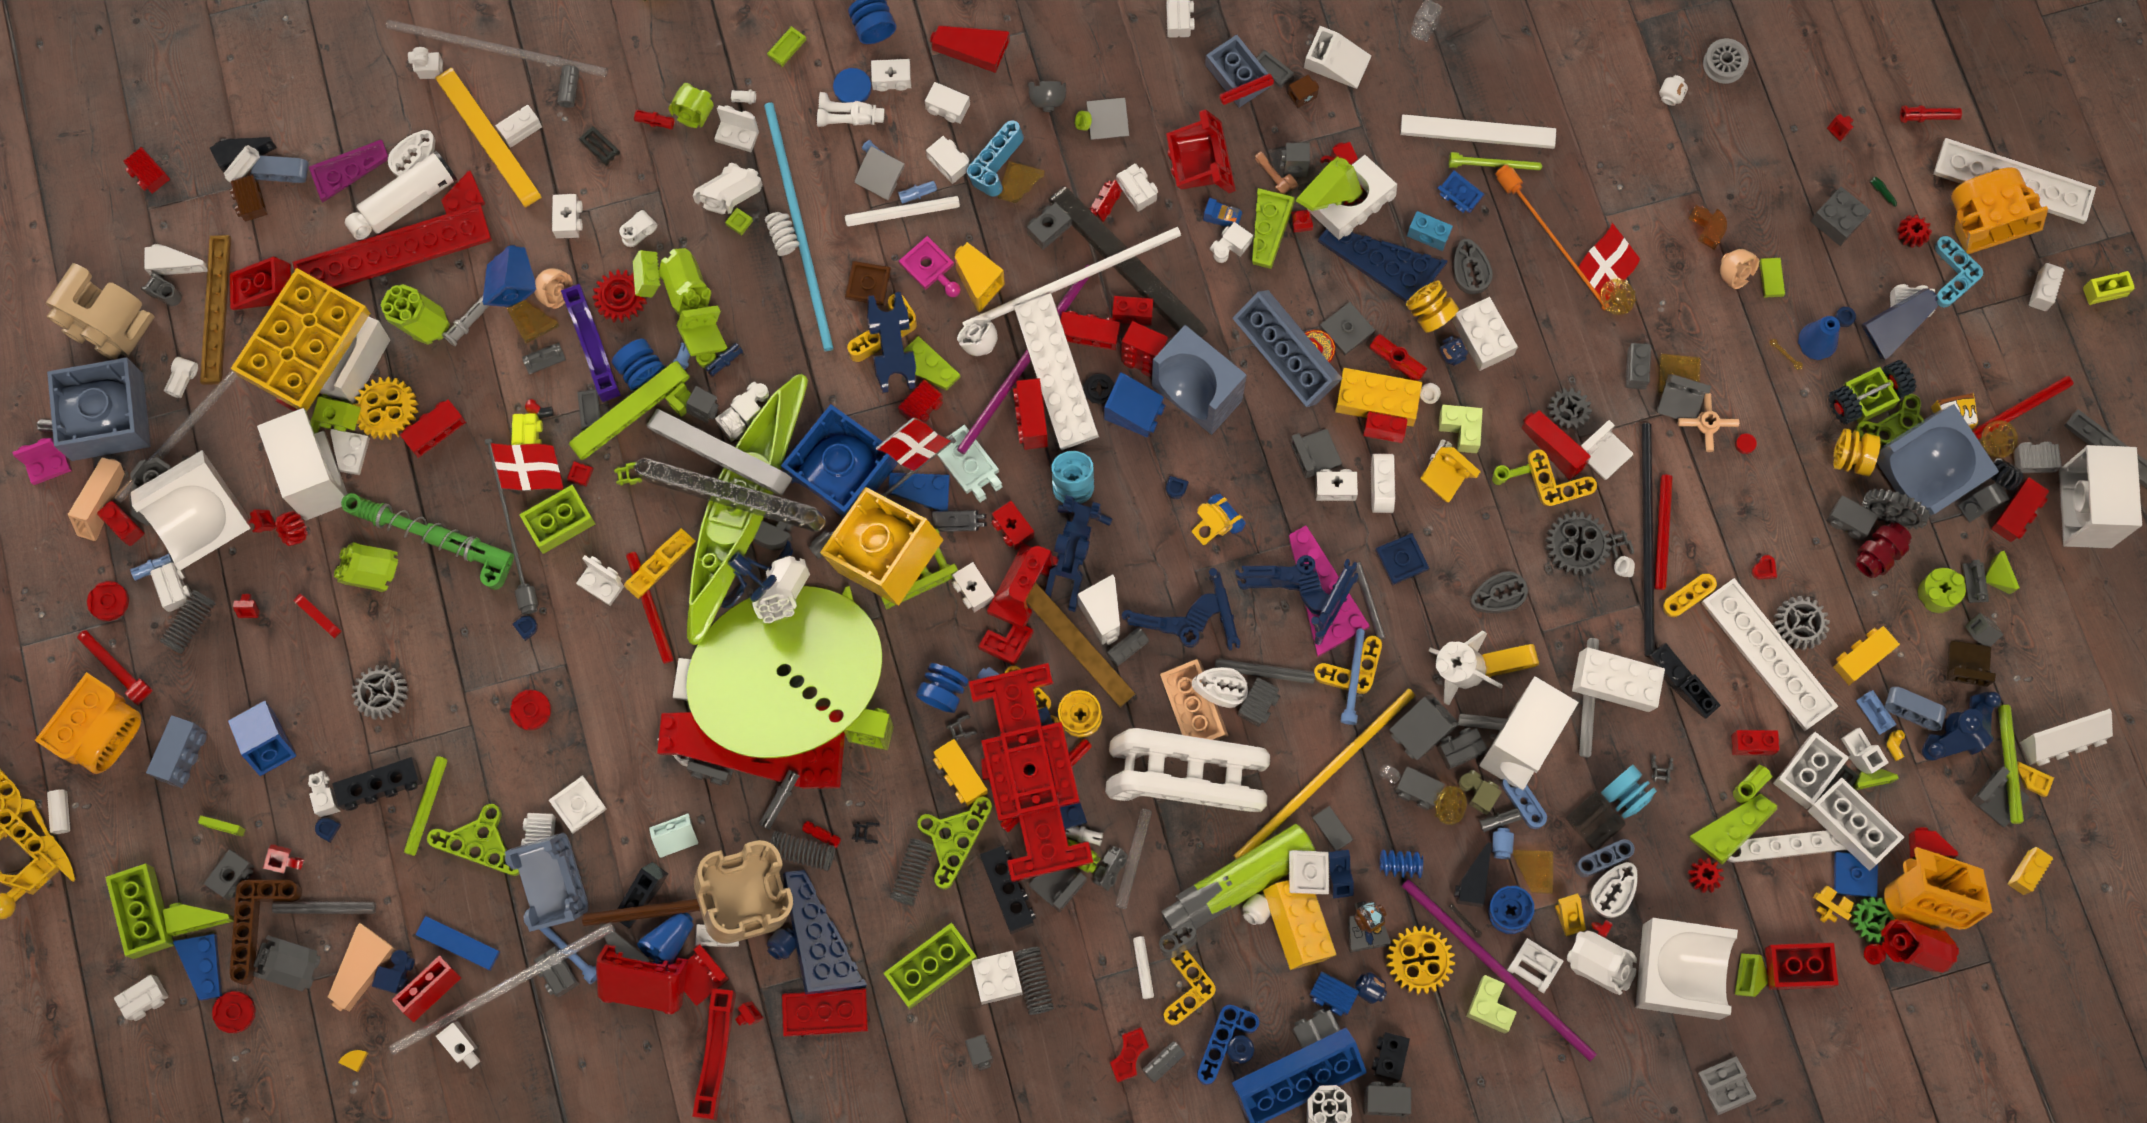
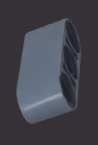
(280, 169)
(1915, 708)
(1611, 851)

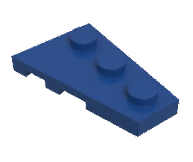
(202, 964)

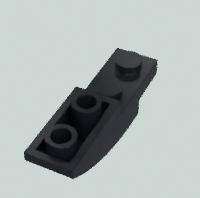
(1683, 682)

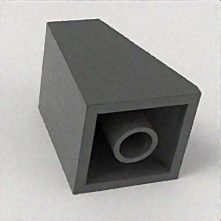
(1423, 727)

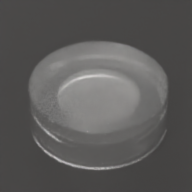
(1390, 774)

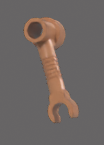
(1283, 184)

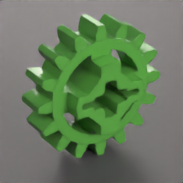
(1870, 912)

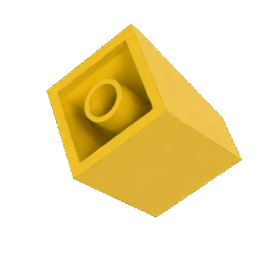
(979, 275)

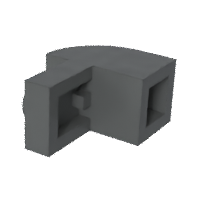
(1984, 501)
(773, 537)

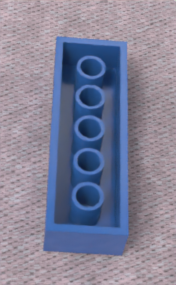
(1297, 1076)

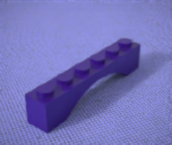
(591, 343)

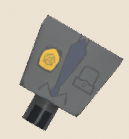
(1363, 940)

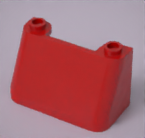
(640, 982)

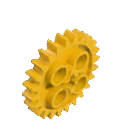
(384, 391)
(1424, 978)

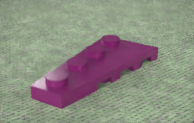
(343, 170)

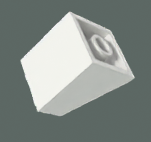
(1101, 609)

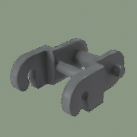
(1627, 543)
(955, 736)
(1660, 777)

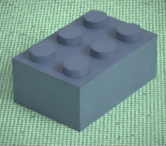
(1235, 65)
(177, 752)

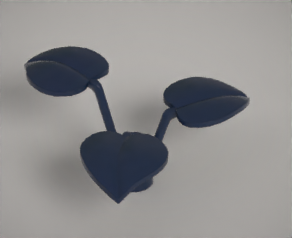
(743, 566)

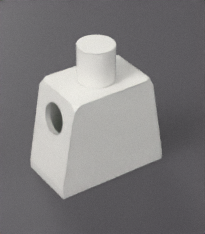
(451, 1039)

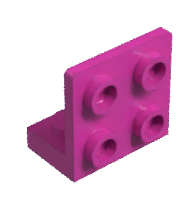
(42, 460)

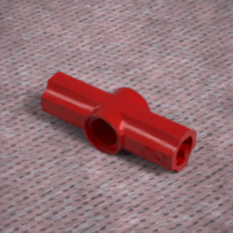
(1388, 350)

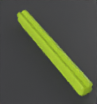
(425, 806)

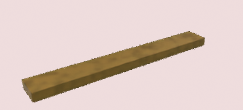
(215, 310)
(1079, 646)

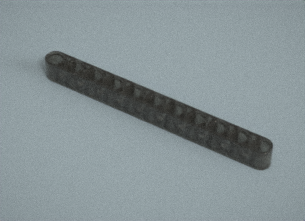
(1132, 269)
(730, 494)

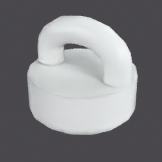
(1430, 393)
(1624, 566)

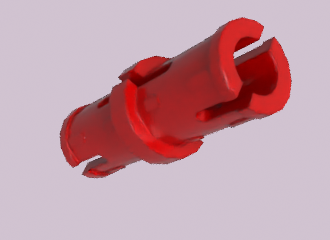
(654, 119)

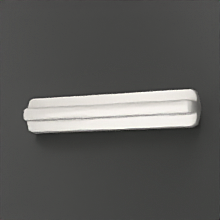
(1143, 967)

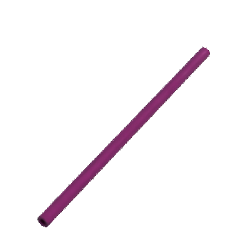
(1013, 376)
(1499, 970)

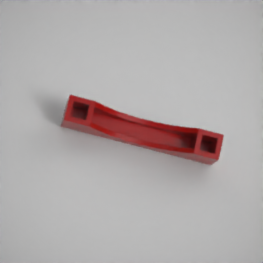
(717, 1042)

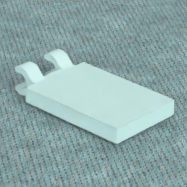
(972, 469)

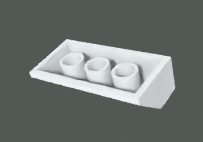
(2068, 737)

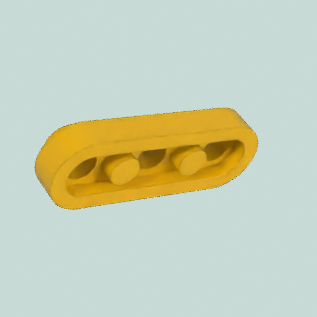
(1697, 592)

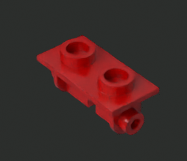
(1110, 193)

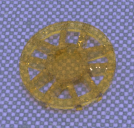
(1618, 296)
(1999, 439)
(1450, 805)

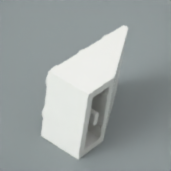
(1336, 58)

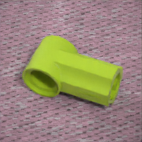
(1752, 784)

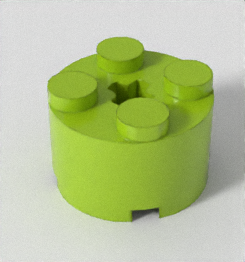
(691, 106)
(1939, 581)

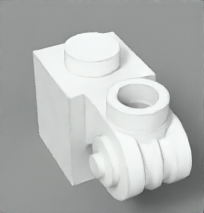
(425, 64)
(1234, 239)
(746, 404)
(731, 424)
(322, 798)

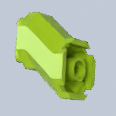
(684, 281)
(414, 314)
(366, 567)

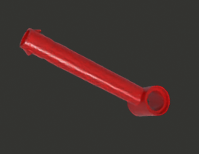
(137, 690)

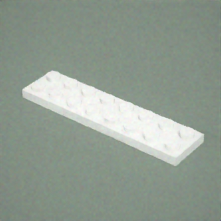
(2060, 194)
(1056, 371)
(1769, 654)

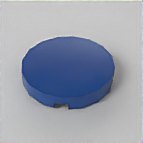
(852, 85)

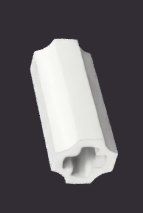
(242, 164)
(58, 811)

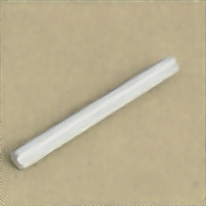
(902, 211)

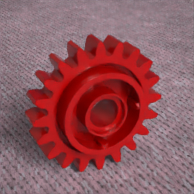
(611, 306)

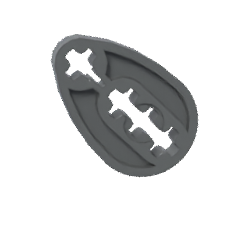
(1462, 272)
(1506, 603)

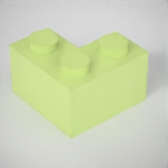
(1465, 422)
(1485, 1006)

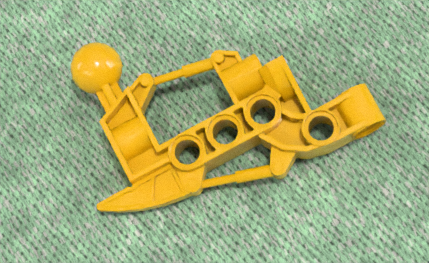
(46, 860)

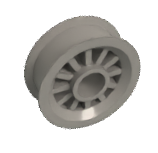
(1735, 54)

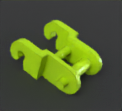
(621, 481)

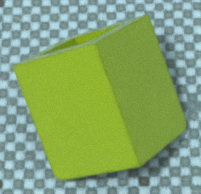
(678, 398)

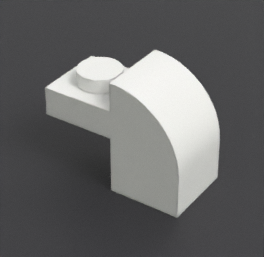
(1864, 756)

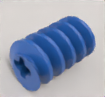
(1401, 863)

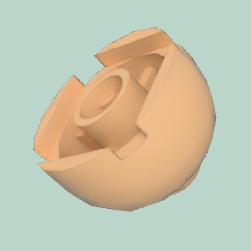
(1737, 267)
(549, 287)

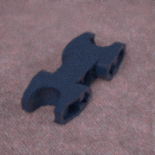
(889, 328)

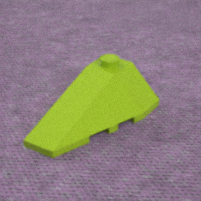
(1332, 186)

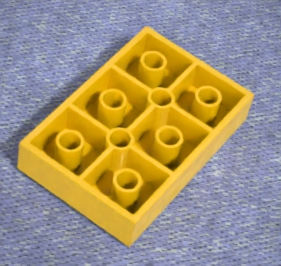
(300, 340)

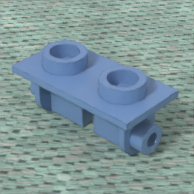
(1876, 712)

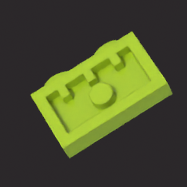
(700, 330)

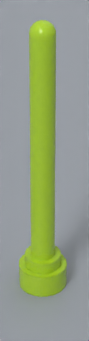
(1458, 160)

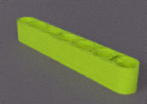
(628, 410)

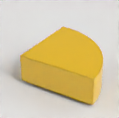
(354, 1059)

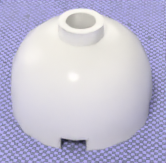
(978, 338)

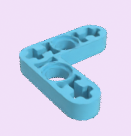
(1963, 275)

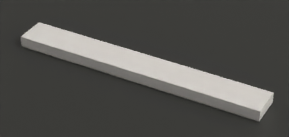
(1478, 131)

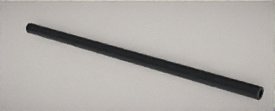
(1648, 559)

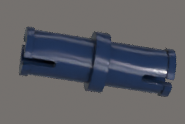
(724, 359)

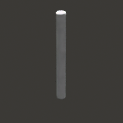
(1369, 602)

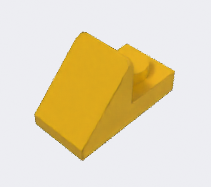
(1571, 914)

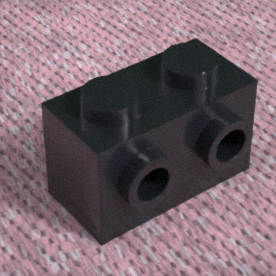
(1391, 1056)

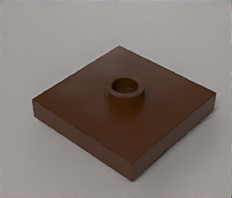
(867, 281)

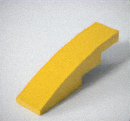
(659, 563)

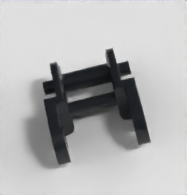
(857, 832)

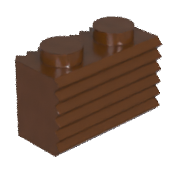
(248, 198)

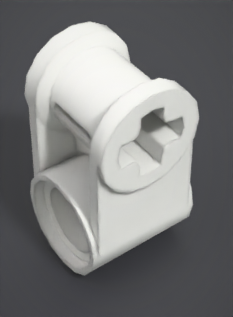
(638, 228)

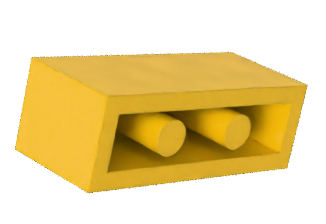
(1865, 654)
(959, 773)

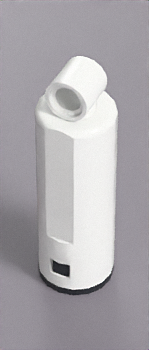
(400, 196)

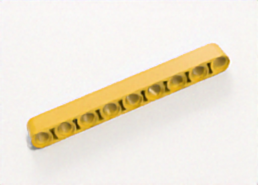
(488, 137)

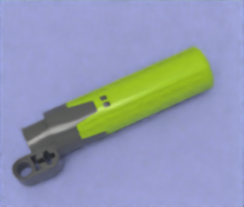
(1229, 888)

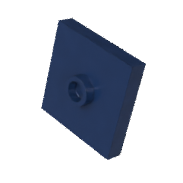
(1402, 559)

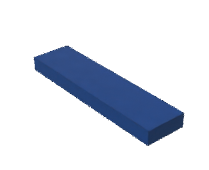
(457, 943)

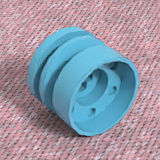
(1073, 476)
(1629, 792)

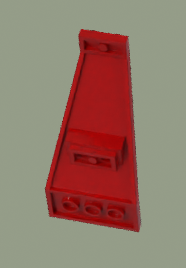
(817, 767)

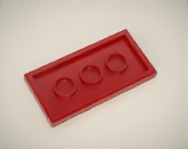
(825, 1013)

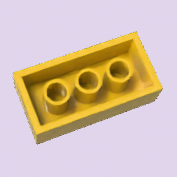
(1377, 393)
(1299, 925)

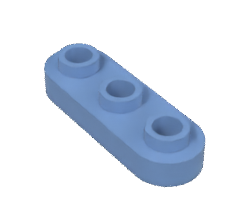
(1532, 807)

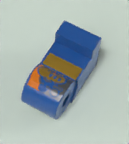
(1221, 214)

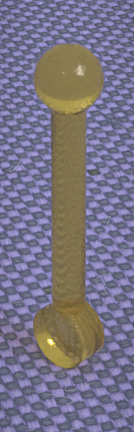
(1797, 365)

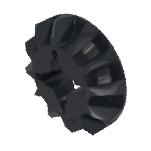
(1092, 383)

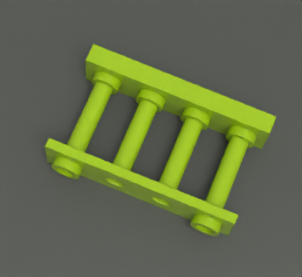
(928, 579)

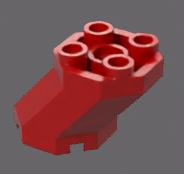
(1919, 945)

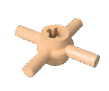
(1704, 427)

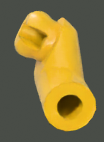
(1894, 742)

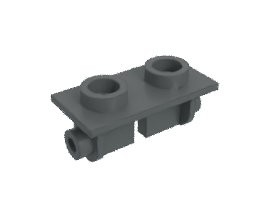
(543, 358)
(1975, 582)
(1115, 860)

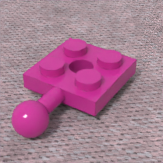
(928, 275)

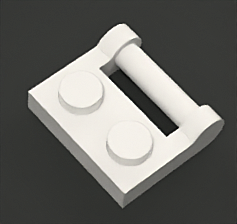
(1538, 959)

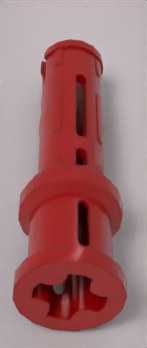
(1921, 114)

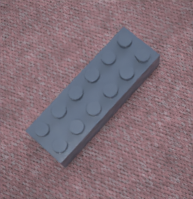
(1287, 348)

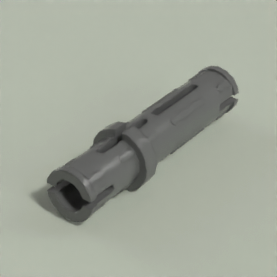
(779, 799)

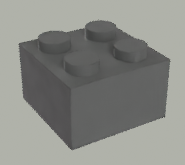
(1840, 216)
(1387, 1100)

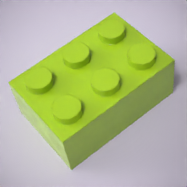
(557, 519)
(871, 729)

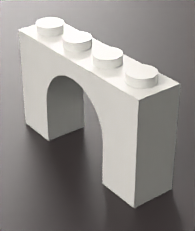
(1379, 188)

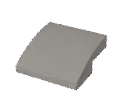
(1108, 118)
(879, 173)
(1727, 1085)

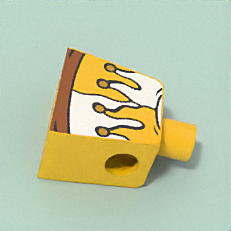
(1964, 404)

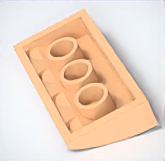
(1193, 712)

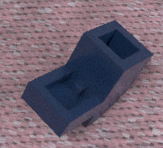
(1340, 874)

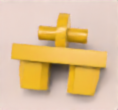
(1842, 909)

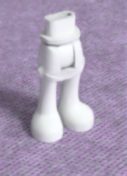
(860, 112)

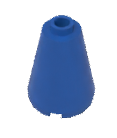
(1820, 338)
(667, 939)

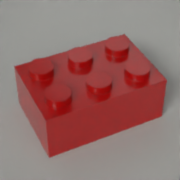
(1141, 347)
(1030, 414)
(1801, 966)

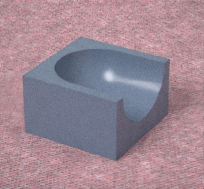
(1198, 379)
(98, 409)
(1936, 460)

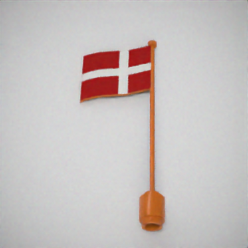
(1605, 261)

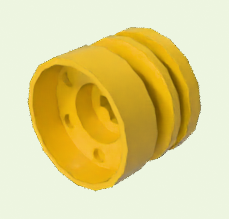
(1432, 306)
(1860, 453)
(1072, 705)

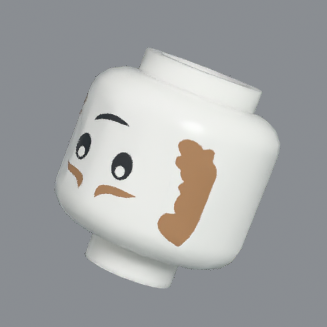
(1673, 90)

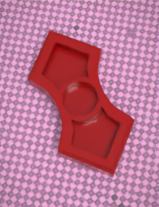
(1125, 1064)

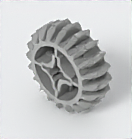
(1789, 608)
(376, 699)

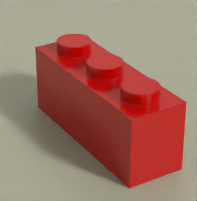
(1090, 330)
(432, 428)
(2020, 510)
(426, 989)

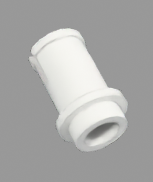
(743, 96)

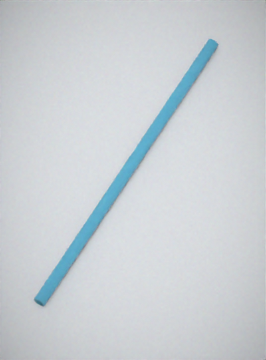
(799, 227)

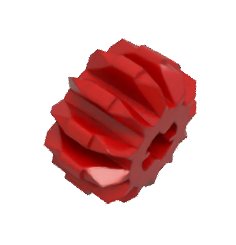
(1911, 224)
(291, 528)
(1707, 868)

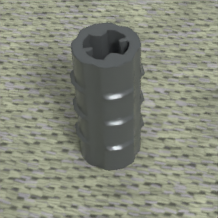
(568, 86)
(1127, 646)
(1163, 1062)

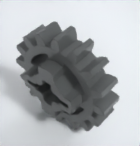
(1572, 401)

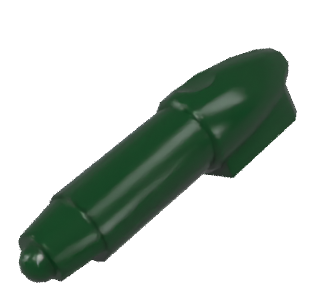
(1881, 187)

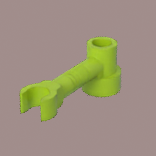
(1505, 473)

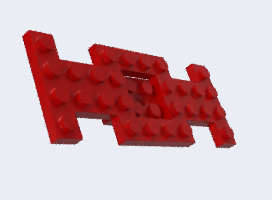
(1030, 796)

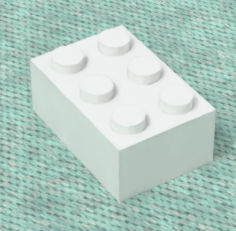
(1484, 333)
(1811, 770)

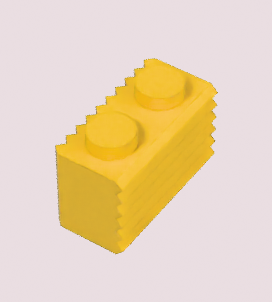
(2030, 871)

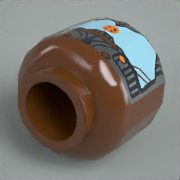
(1370, 917)

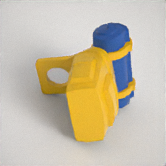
(1219, 517)

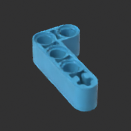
(993, 158)

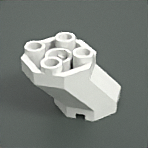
(728, 189)
(780, 598)
(1602, 962)
(1329, 1105)

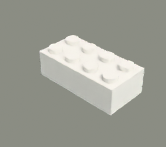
(1618, 679)
(1855, 824)

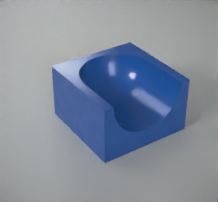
(838, 461)

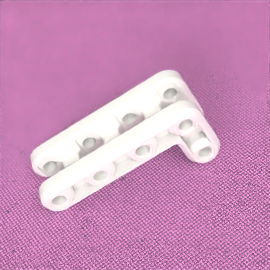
(1192, 789)

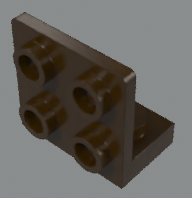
(1969, 664)

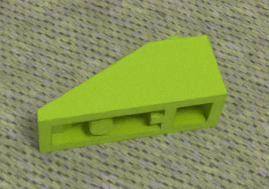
(185, 919)

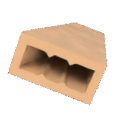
(95, 495)
(359, 967)

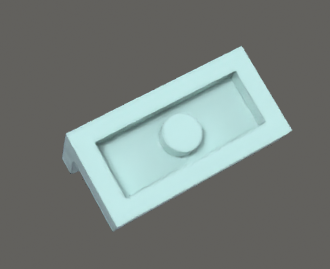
(673, 835)

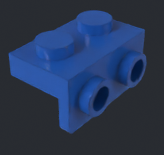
(1461, 192)

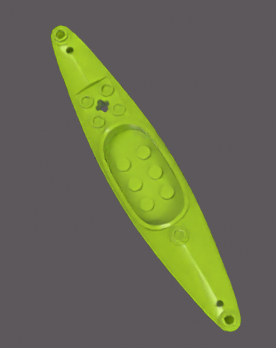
(731, 529)

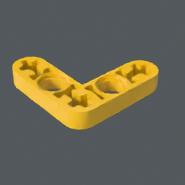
(1550, 486)
(1367, 675)
(1194, 992)

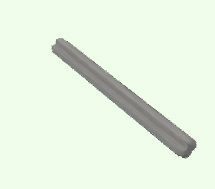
(1588, 714)

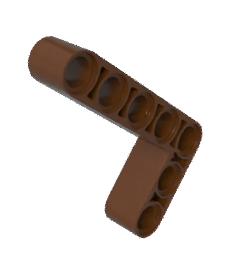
(252, 921)

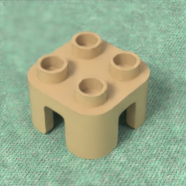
(101, 317)
(742, 893)

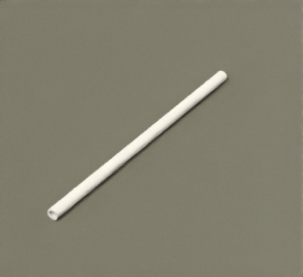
(1080, 275)

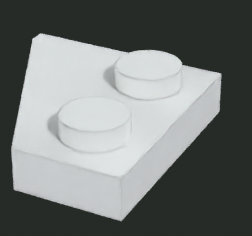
(349, 450)

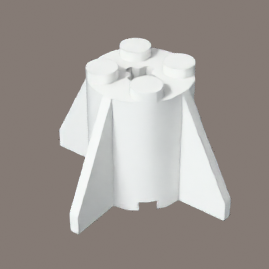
(1462, 665)

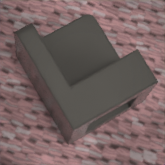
(1984, 630)

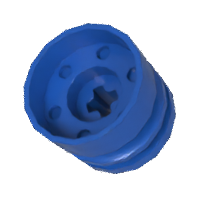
(872, 20)
(637, 363)
(943, 684)
(1514, 898)

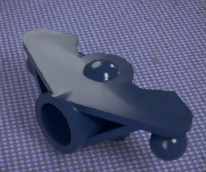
(1964, 730)

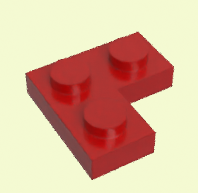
(1008, 648)

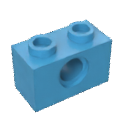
(1429, 231)

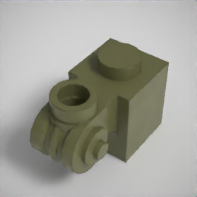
(1484, 792)

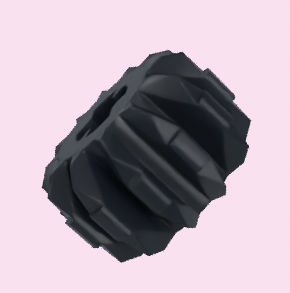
(2008, 474)

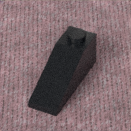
(229, 149)
(1473, 885)
(643, 889)

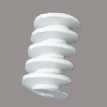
(782, 233)

